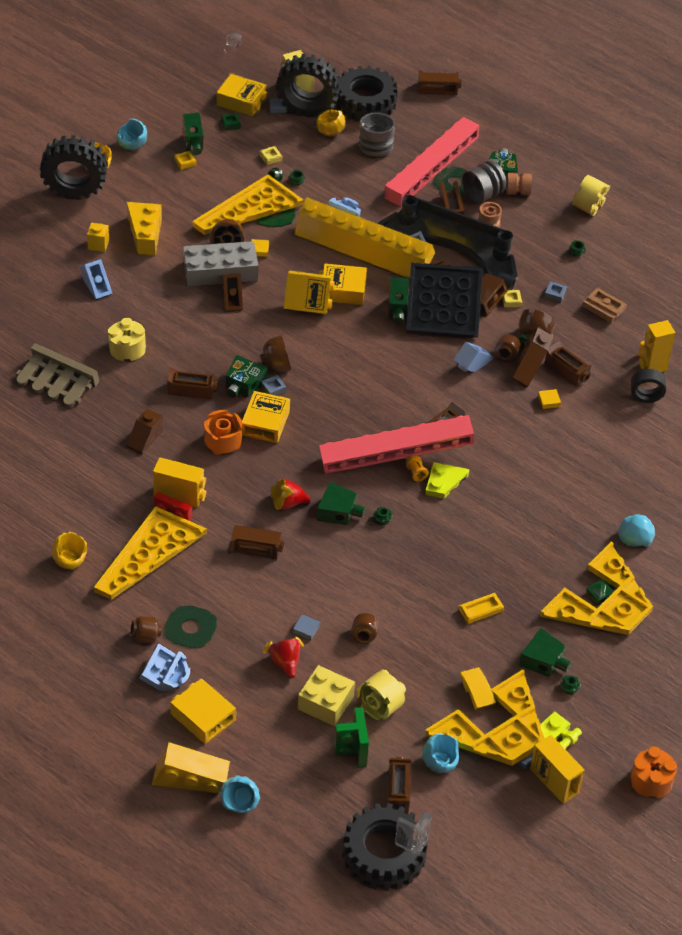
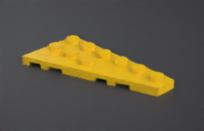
(254, 202)
(151, 546)

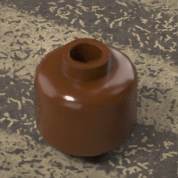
(508, 348)
(365, 628)
(145, 629)

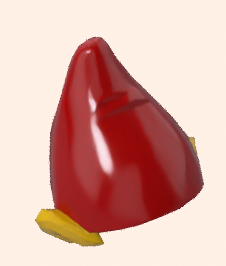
(288, 494)
(285, 654)

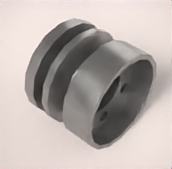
(376, 134)
(483, 181)

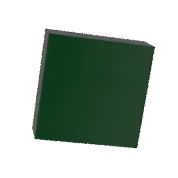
(230, 121)

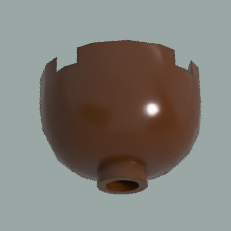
(227, 232)
(531, 321)
(275, 355)

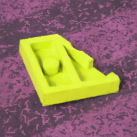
(444, 479)

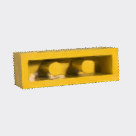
(657, 346)

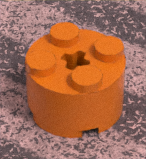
(223, 432)
(653, 773)

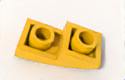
(478, 688)

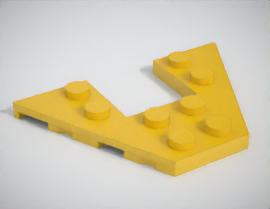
(618, 613)
(508, 741)

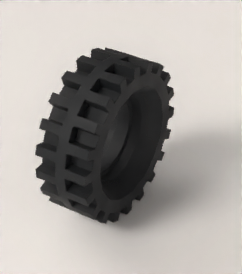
(305, 101)
(359, 106)
(73, 151)
(369, 867)

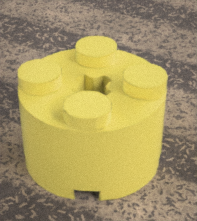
(590, 195)
(127, 340)
(381, 695)

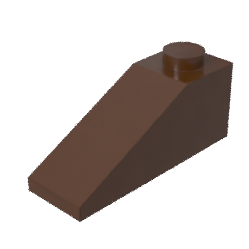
(532, 356)

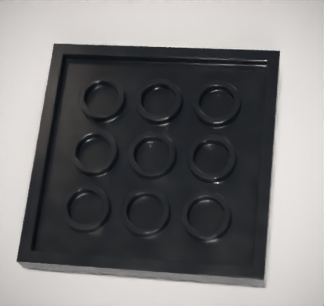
(444, 300)

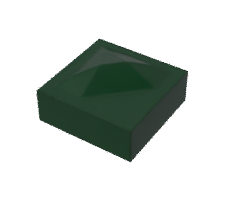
(599, 591)

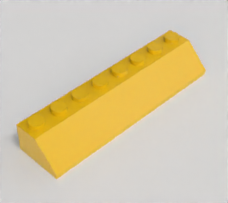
(361, 238)

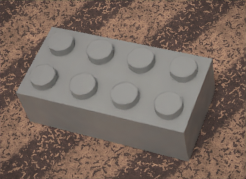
(208, 262)

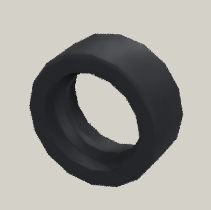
(650, 395)

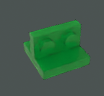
(353, 738)

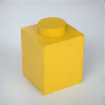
(98, 237)

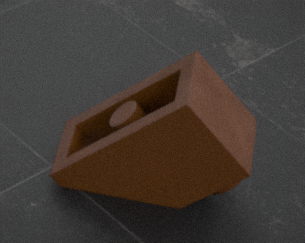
(232, 291)
(492, 292)
(145, 431)

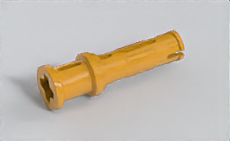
(415, 465)

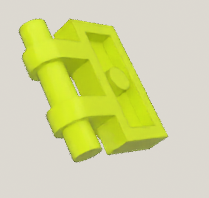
(558, 727)

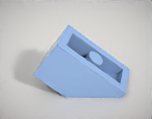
(96, 278)
(472, 357)

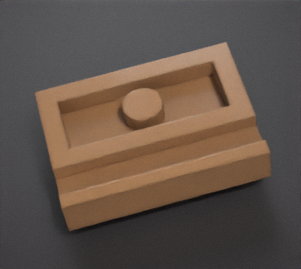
(604, 305)

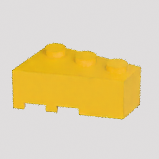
(145, 225)
(190, 770)

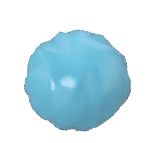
(132, 135)
(636, 531)
(440, 753)
(239, 795)

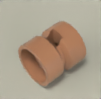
(519, 184)
(490, 213)

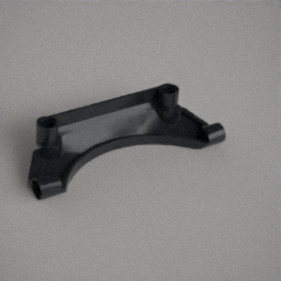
(475, 239)

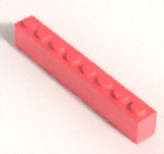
(432, 161)
(397, 444)

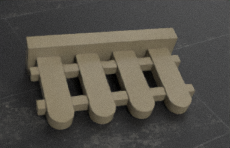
(59, 365)

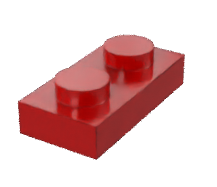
(173, 506)

